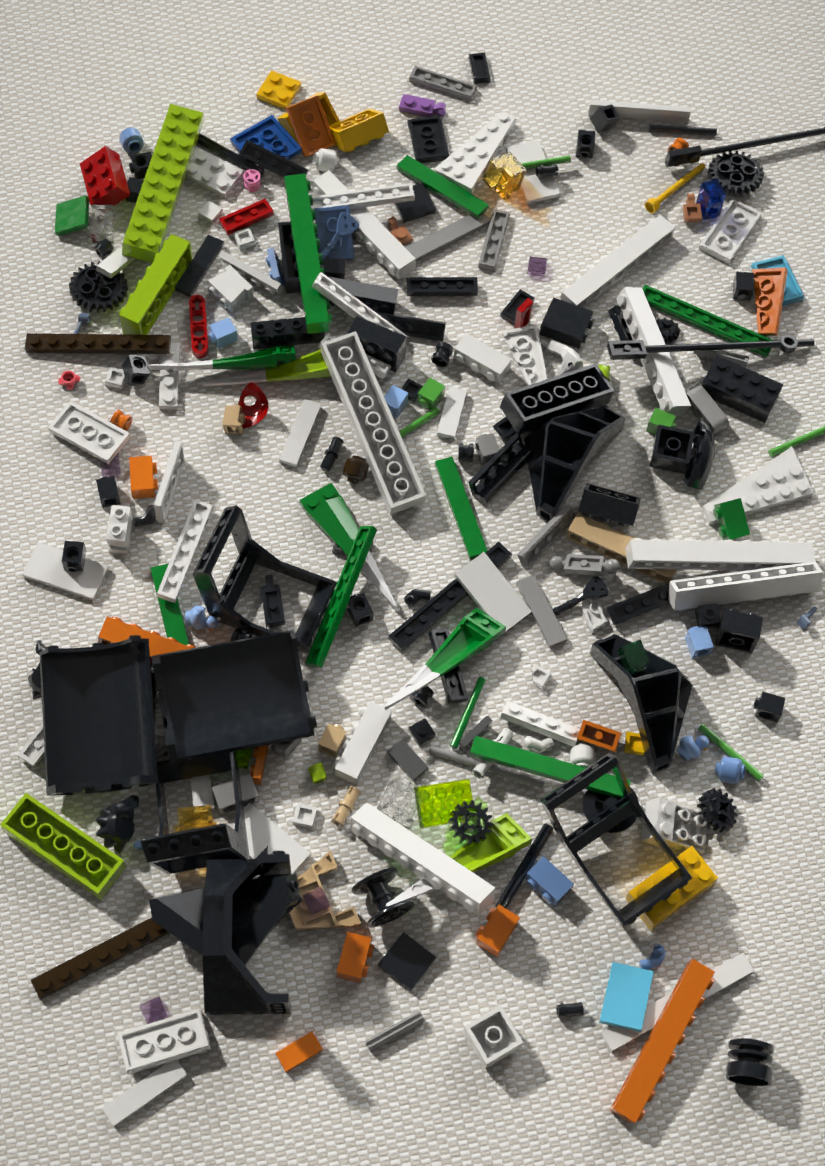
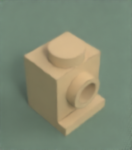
(233, 420)

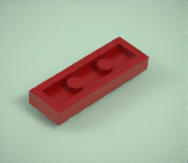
(246, 216)

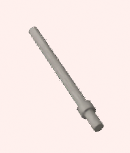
(523, 778)

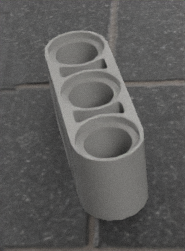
(706, 409)

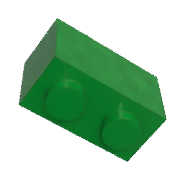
(731, 519)

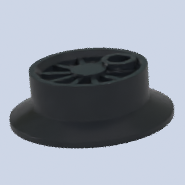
(596, 803)

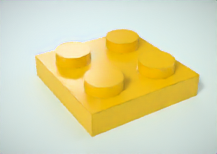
(278, 90)

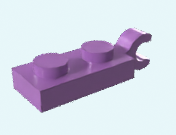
(421, 106)

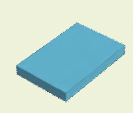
(792, 290)
(626, 997)

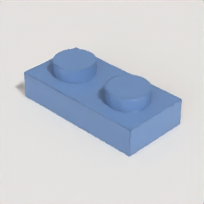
(274, 262)

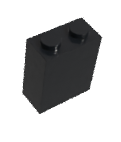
(567, 323)

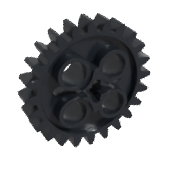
(736, 172)
(87, 281)

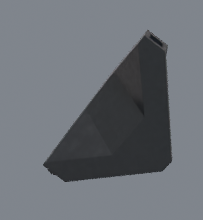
(563, 451)
(655, 696)
(255, 912)

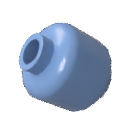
(131, 140)
(730, 770)

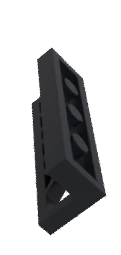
(501, 470)

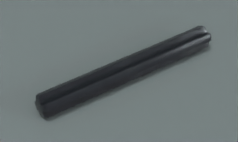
(228, 154)
(525, 866)

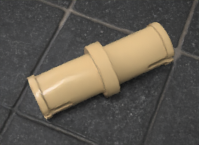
(346, 806)

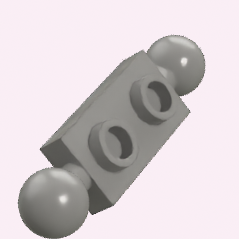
(584, 564)

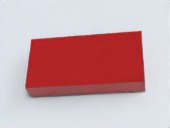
(523, 314)

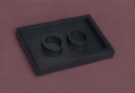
(428, 139)

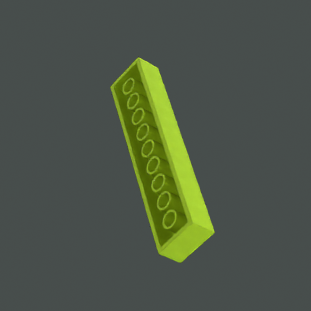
(162, 183)

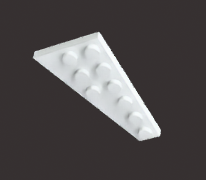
(471, 159)
(769, 486)

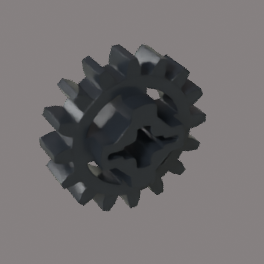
(717, 810)
(476, 830)

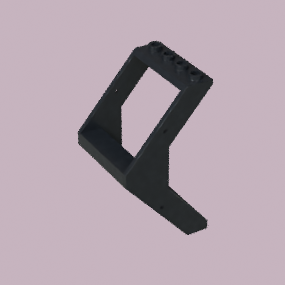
(251, 553)
(604, 822)
(193, 847)

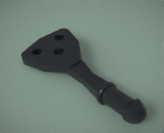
(587, 593)

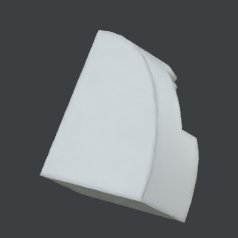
(540, 677)

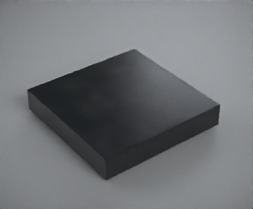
(416, 209)
(407, 961)

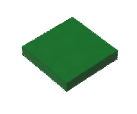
(72, 215)

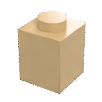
(332, 740)

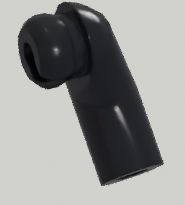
(148, 518)

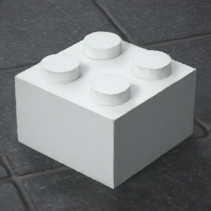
(492, 1037)

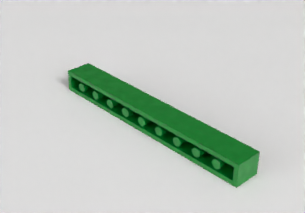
(306, 252)

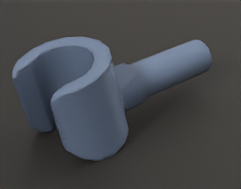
(83, 318)
(804, 620)

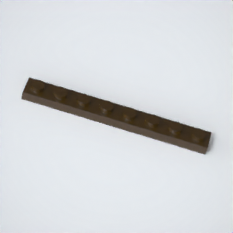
(97, 343)
(97, 958)

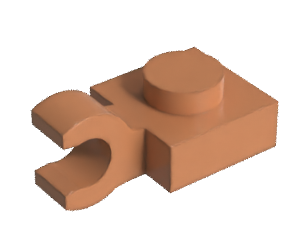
(691, 211)
(399, 233)

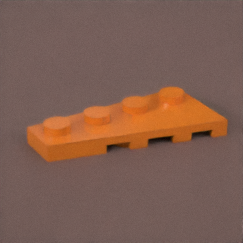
(769, 293)

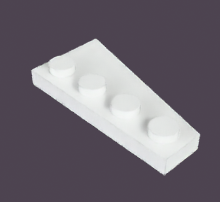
(527, 352)

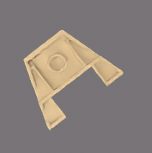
(326, 918)

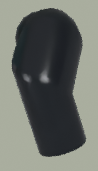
(415, 595)

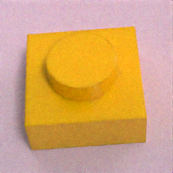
(633, 744)

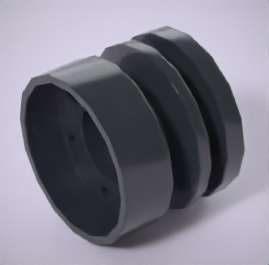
(750, 1061)

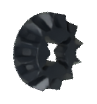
(674, 330)

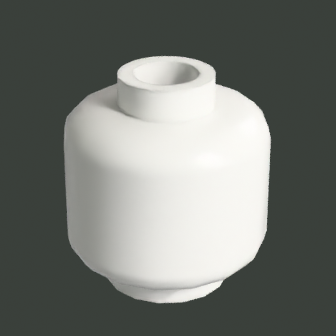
(326, 160)
(582, 755)

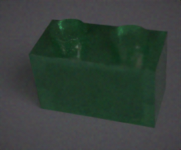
(633, 657)

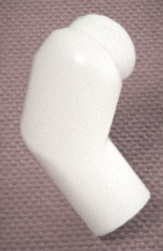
(538, 746)

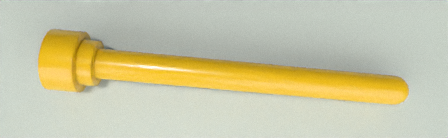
(653, 204)

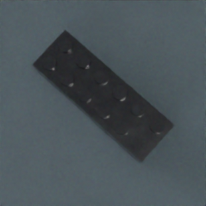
(561, 395)

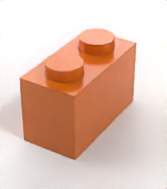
(142, 477)
(599, 736)
(497, 930)
(354, 957)

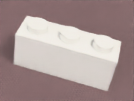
(482, 358)

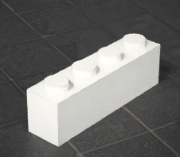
(362, 743)

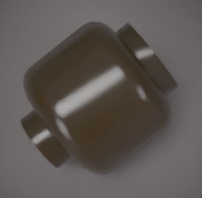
(355, 469)

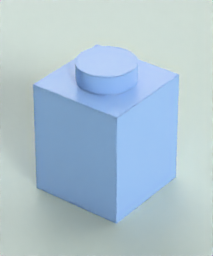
(223, 333)
(396, 400)
(699, 641)

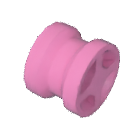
(254, 176)

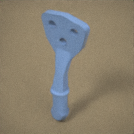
(341, 231)

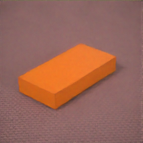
(299, 1051)

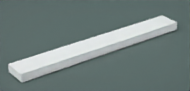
(724, 976)

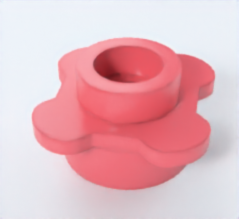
(66, 376)

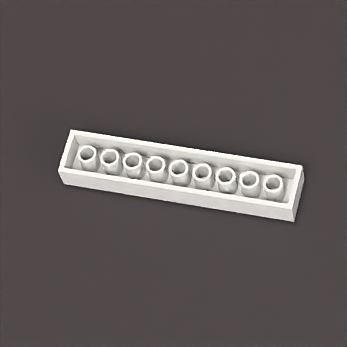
(373, 423)

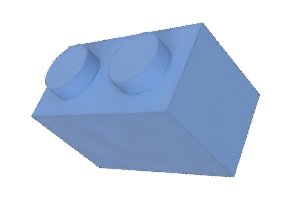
(549, 881)

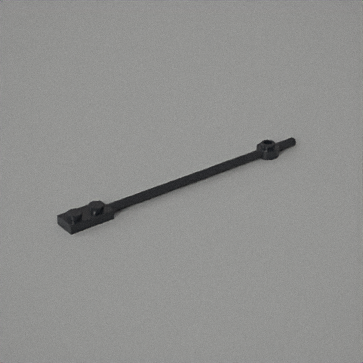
(693, 154)
(637, 350)

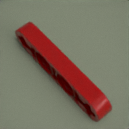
(198, 326)

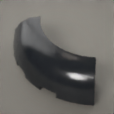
(702, 462)

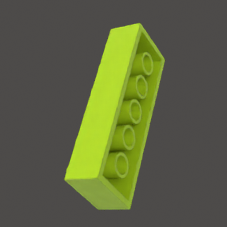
(156, 287)
(63, 846)

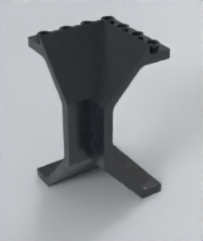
(226, 980)

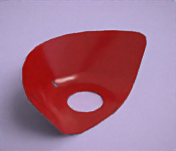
(256, 412)

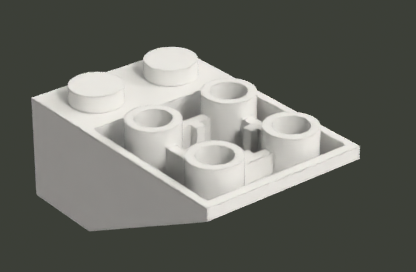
(676, 825)

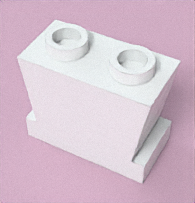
(230, 288)
(119, 529)

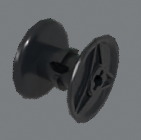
(379, 890)

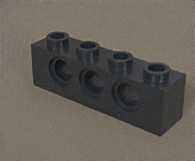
(282, 333)

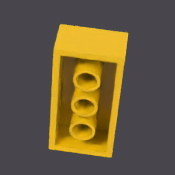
(702, 880)

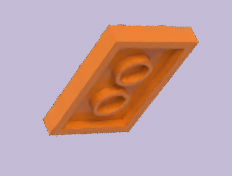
(310, 125)

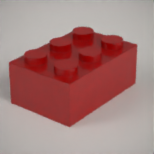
(104, 178)

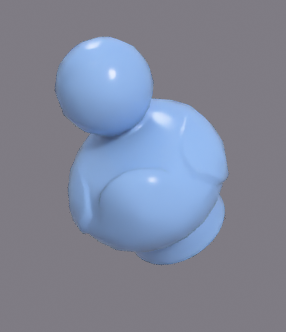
(198, 620)
(690, 749)

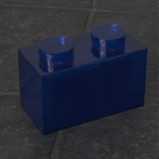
(711, 198)

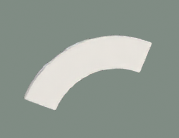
(592, 607)

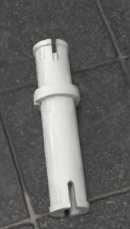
(483, 766)

